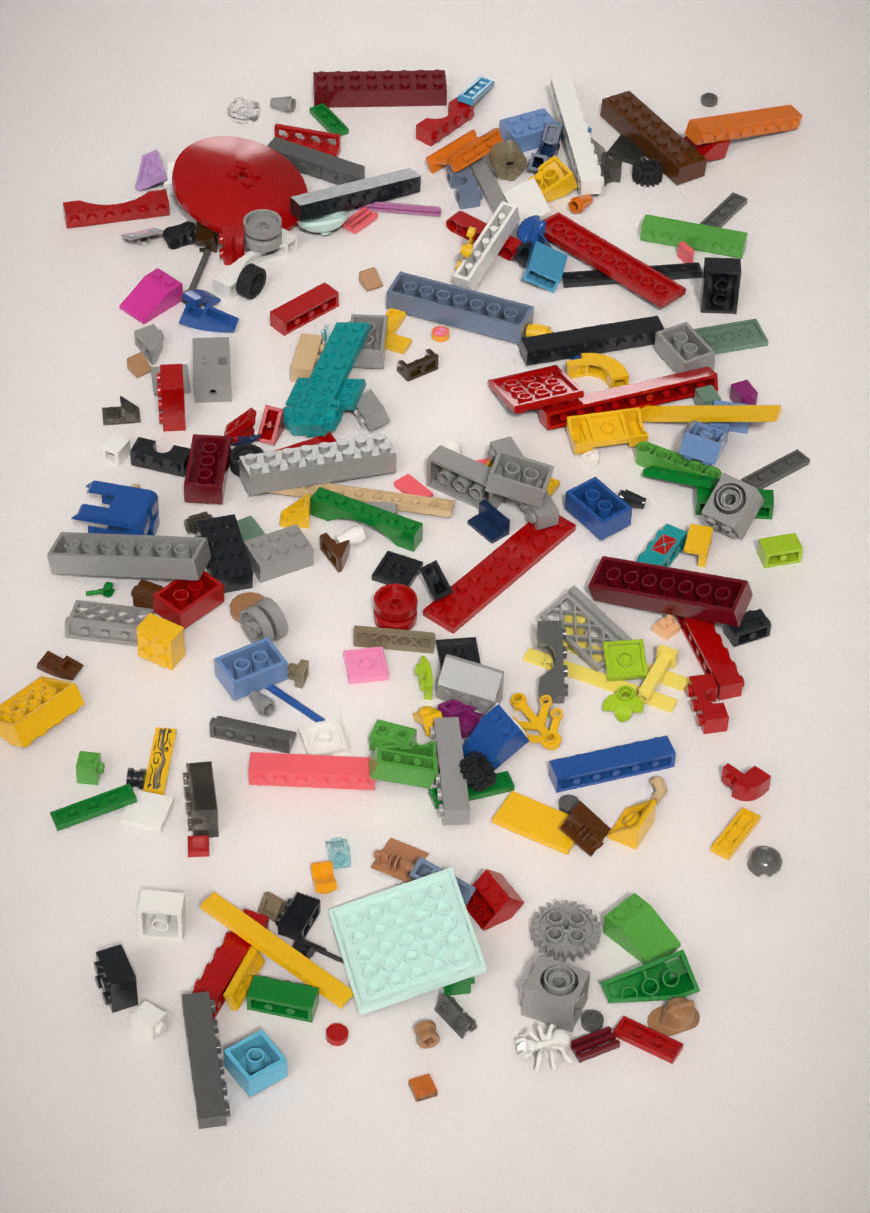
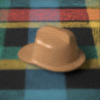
(674, 1017)

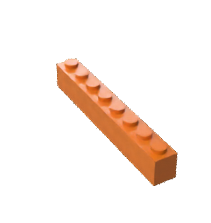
(743, 124)

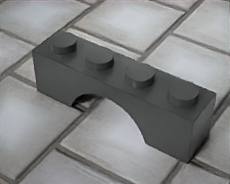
(550, 639)

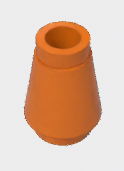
(580, 203)

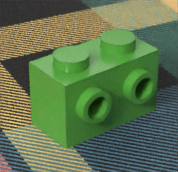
(392, 735)

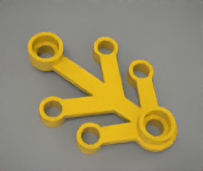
(467, 248)
(538, 723)

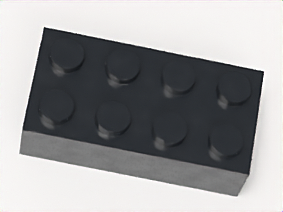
(228, 553)

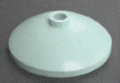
(325, 223)

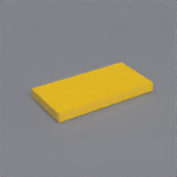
(534, 822)

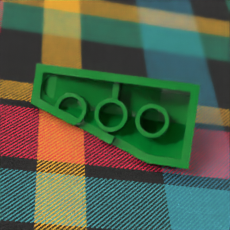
(654, 981)

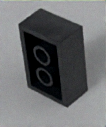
(720, 285)

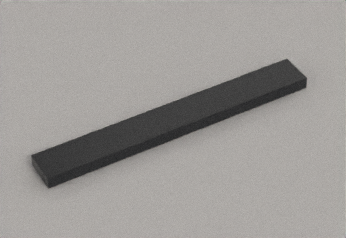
(597, 278)

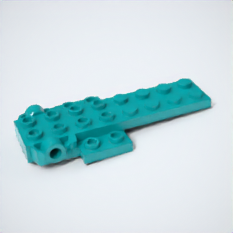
(320, 401)

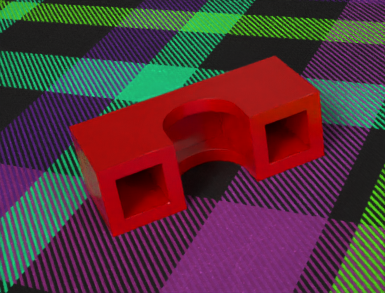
(710, 716)

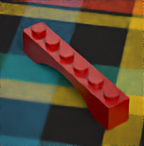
(88, 214)

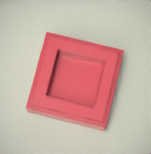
(685, 253)

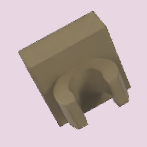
(299, 672)
(271, 906)

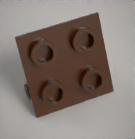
(585, 828)

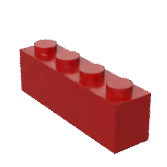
(304, 308)

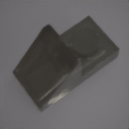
(123, 414)

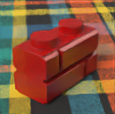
(232, 244)

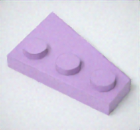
(150, 171)

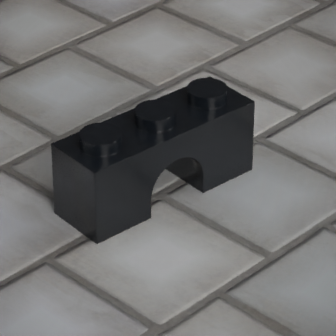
(146, 456)

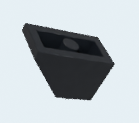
(436, 580)

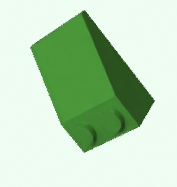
(640, 930)

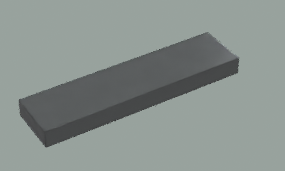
(725, 210)
(777, 470)

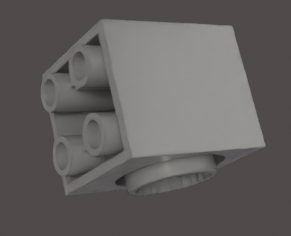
(732, 507)
(555, 993)

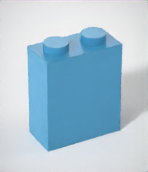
(544, 267)

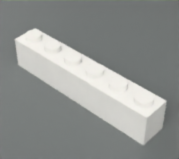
(487, 246)

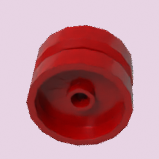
(395, 607)

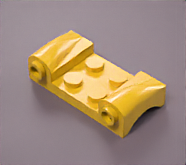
(605, 429)

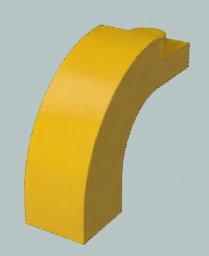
(598, 366)

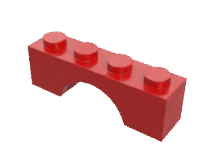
(433, 130)

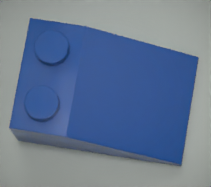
(495, 737)

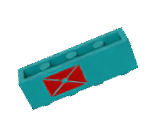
(665, 546)

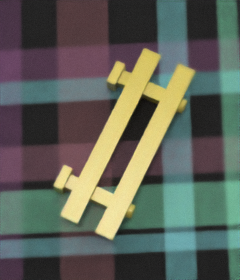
(657, 673)

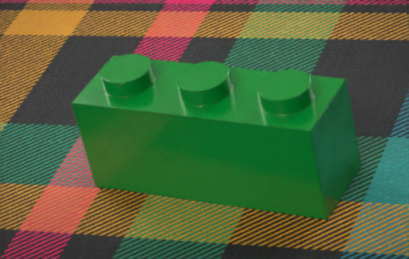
(283, 998)

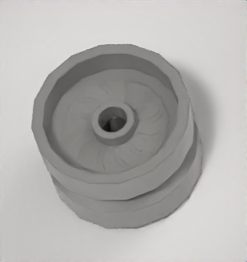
(262, 230)
(263, 621)

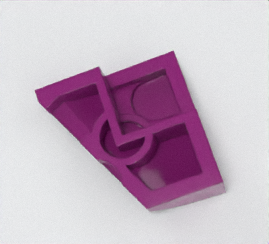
(467, 716)

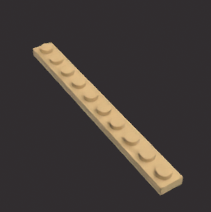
(405, 502)

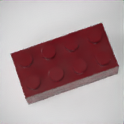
(207, 469)

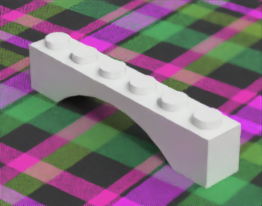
(225, 282)

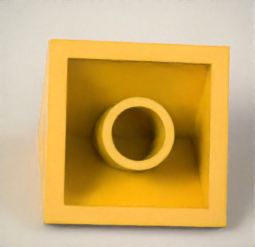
(633, 824)

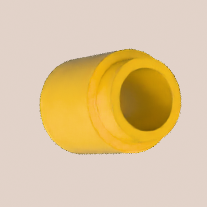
(537, 329)

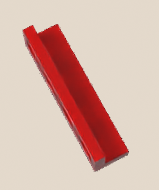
(322, 146)

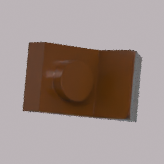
(335, 553)

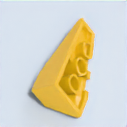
(554, 179)

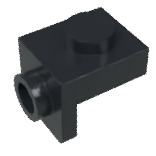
(522, 253)

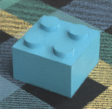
(255, 1063)

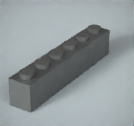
(318, 163)
(204, 1061)

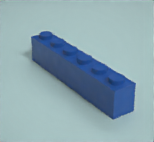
(611, 764)

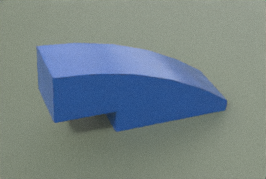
(208, 319)

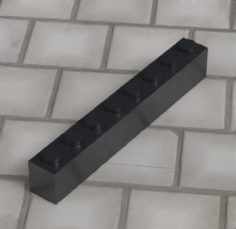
(355, 194)
(590, 339)

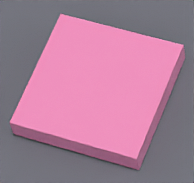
(365, 665)

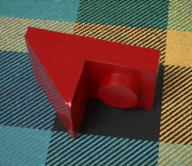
(242, 424)

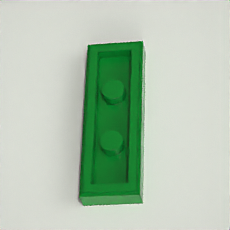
(328, 119)

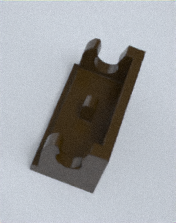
(207, 237)
(419, 366)

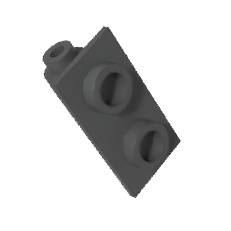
(452, 1014)

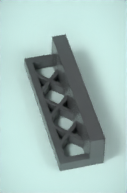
(252, 734)

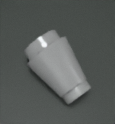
(283, 103)
(263, 704)

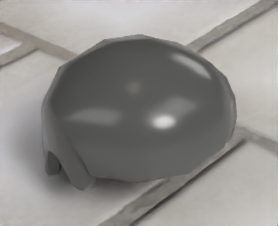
(764, 861)

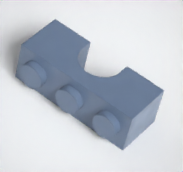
(467, 190)

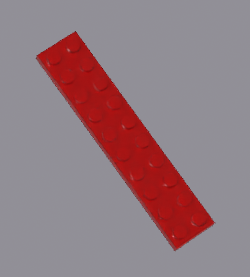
(612, 261)
(496, 574)

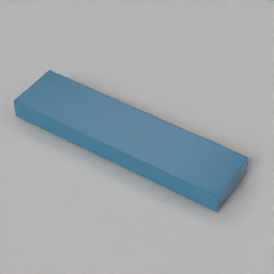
(476, 90)

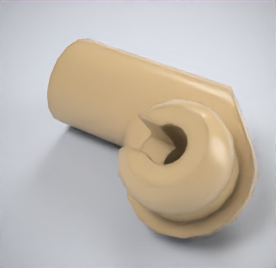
(660, 787)

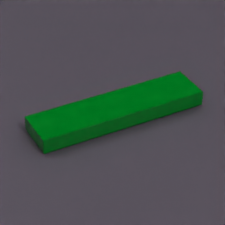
(681, 477)
(503, 784)
(93, 807)

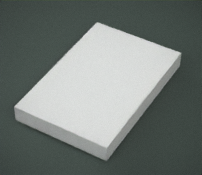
(529, 200)

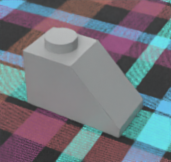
(149, 342)

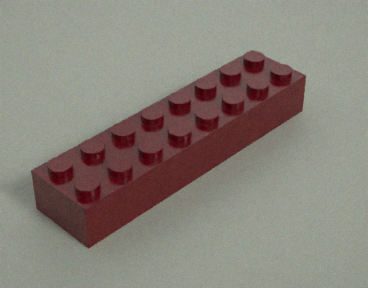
(380, 88)
(670, 590)

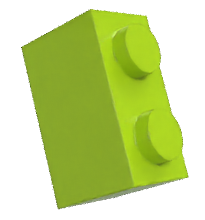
(779, 550)

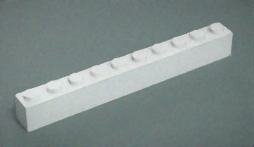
(576, 134)

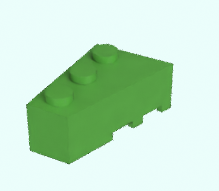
(405, 764)

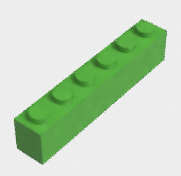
(697, 236)

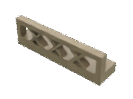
(394, 639)

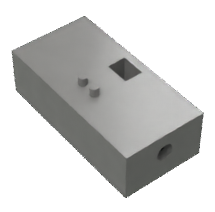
(212, 370)

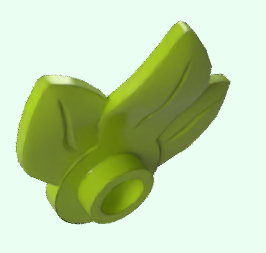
(623, 706)

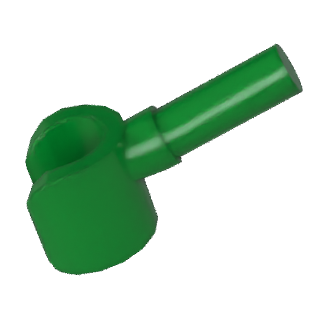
(106, 591)

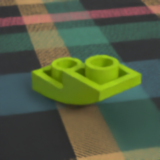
(425, 675)

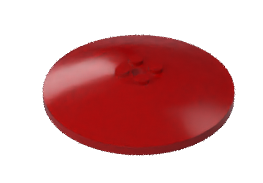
(211, 185)

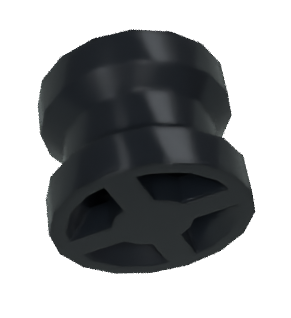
(136, 777)

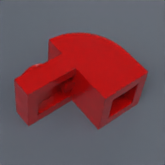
(748, 785)

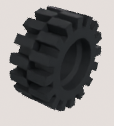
(647, 172)
(478, 771)

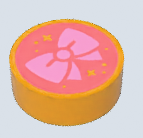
(440, 333)

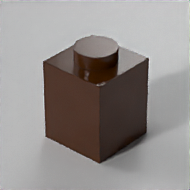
(143, 594)

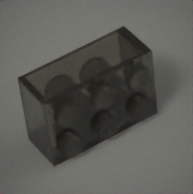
(201, 798)

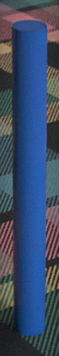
(295, 703)

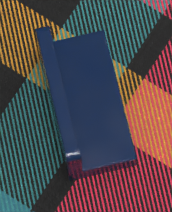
(490, 522)

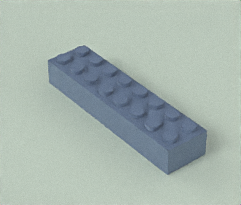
(459, 307)

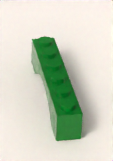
(399, 529)

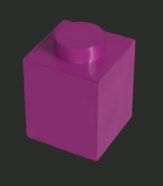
(743, 393)

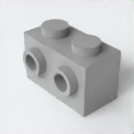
(371, 411)

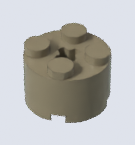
(507, 160)

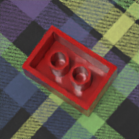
(172, 394)
(188, 600)

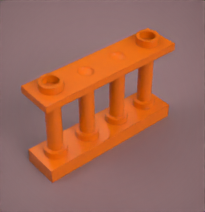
(463, 150)

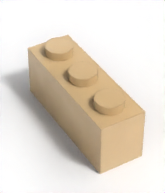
(306, 355)

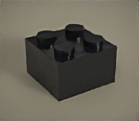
(116, 978)

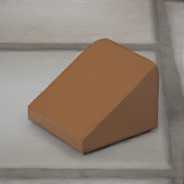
(370, 279)
(138, 365)

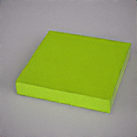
(625, 660)

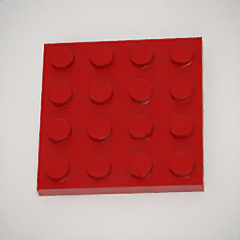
(536, 389)

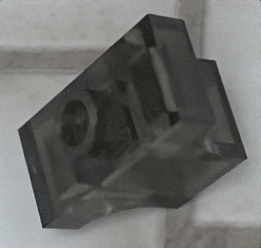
(610, 168)

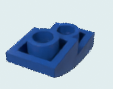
(199, 297)

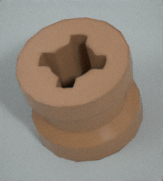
(426, 1034)

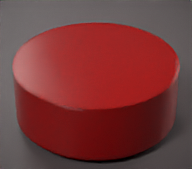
(337, 1034)

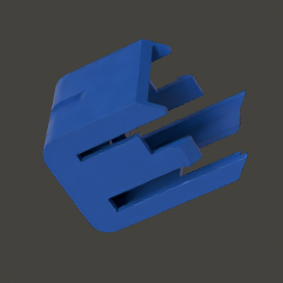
(130, 510)

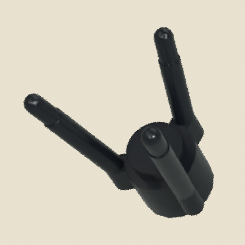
(308, 949)

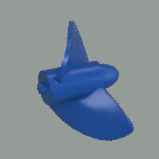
(533, 230)

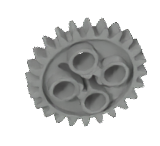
(565, 931)

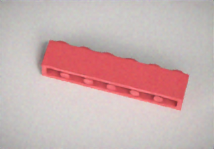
(310, 771)

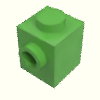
(89, 768)

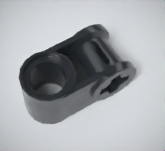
(179, 235)

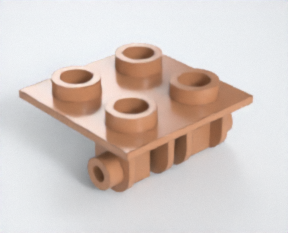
(397, 859)

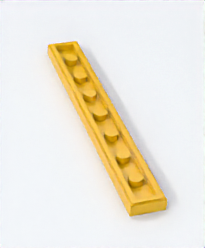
(711, 413)
(277, 949)

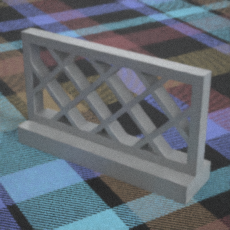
(595, 619)
(109, 631)

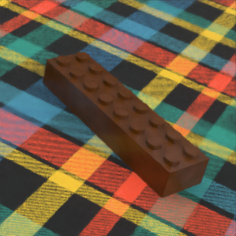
(654, 137)

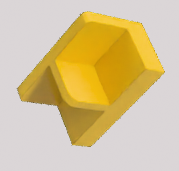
(699, 542)

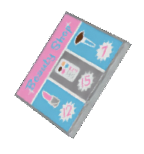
(140, 234)

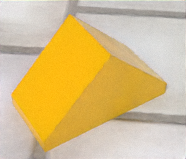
(297, 513)

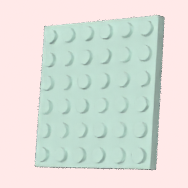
(407, 941)

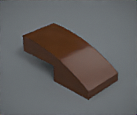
(59, 667)

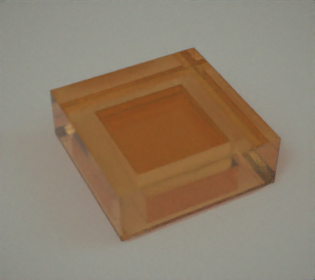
(422, 1088)

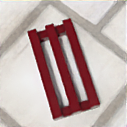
(592, 1042)

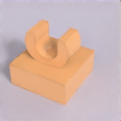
(666, 627)

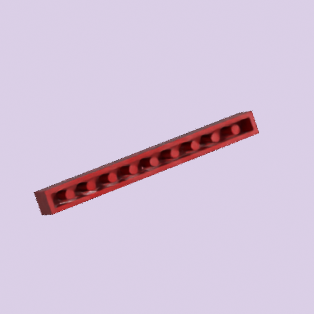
(629, 396)

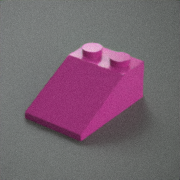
(152, 296)

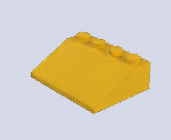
(37, 709)

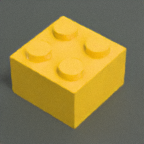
(160, 641)

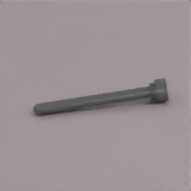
(197, 276)

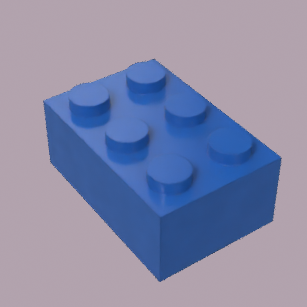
(598, 508)

